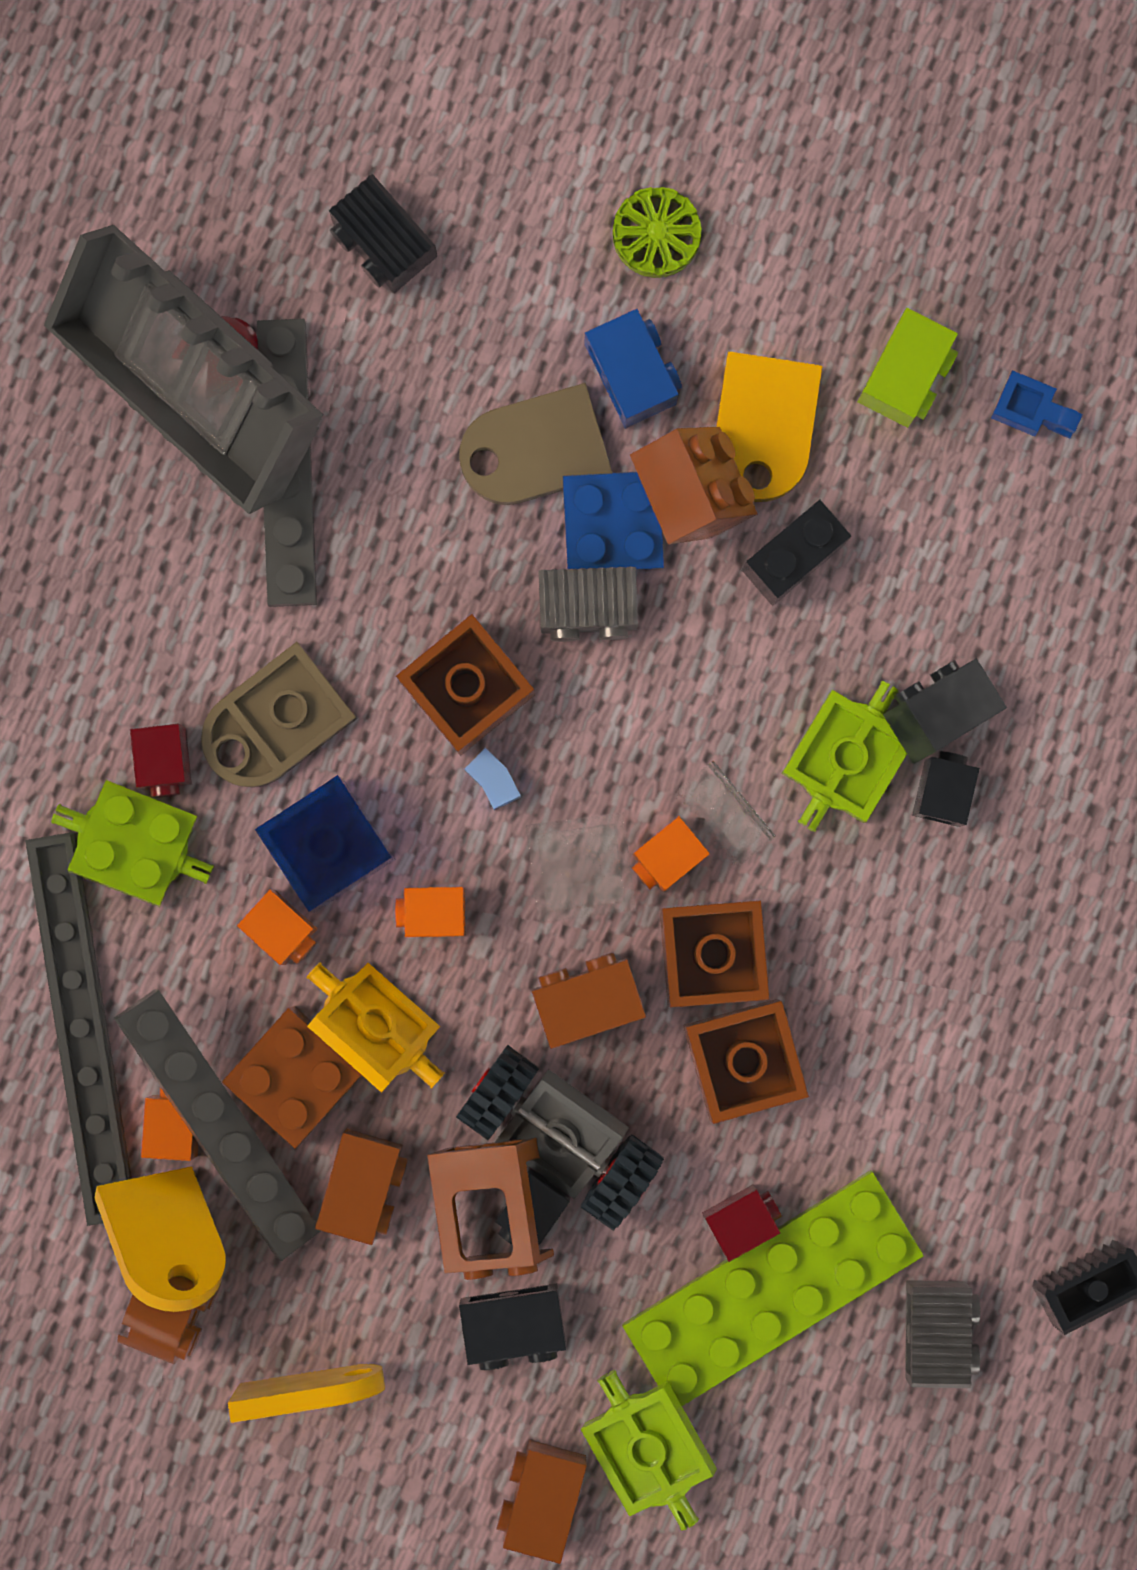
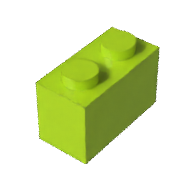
(908, 368)

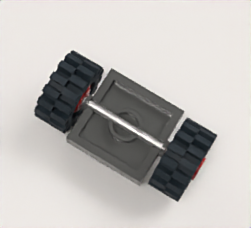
(570, 1134)

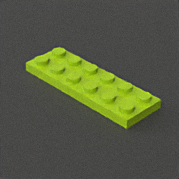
(773, 1290)

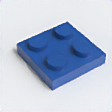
(610, 522)

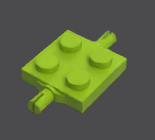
(846, 757)
(132, 843)
(648, 1449)

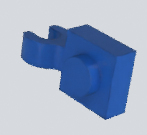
(1028, 404)

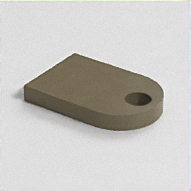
(535, 446)
(277, 718)

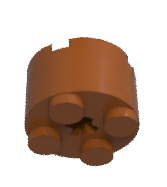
(162, 1332)

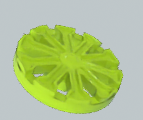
(656, 232)

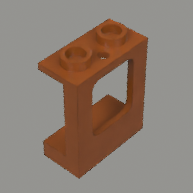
(487, 1167)

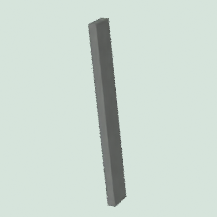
(78, 1017)

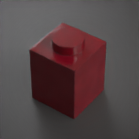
(161, 759)
(743, 1221)

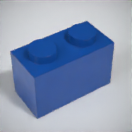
(632, 367)

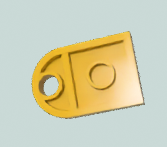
(770, 417)
(163, 1232)
(305, 1391)

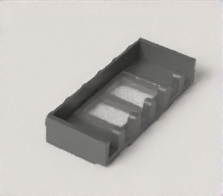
(182, 368)

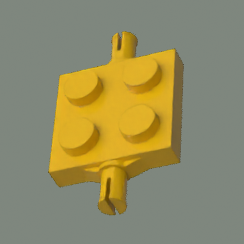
(374, 1026)

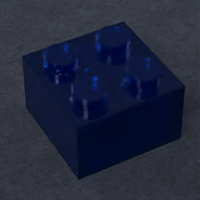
(325, 844)

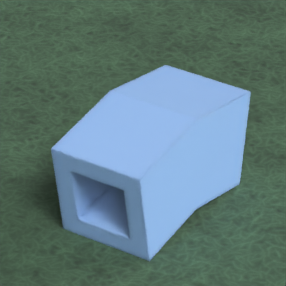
(493, 779)

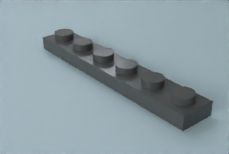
(291, 518)
(217, 1124)

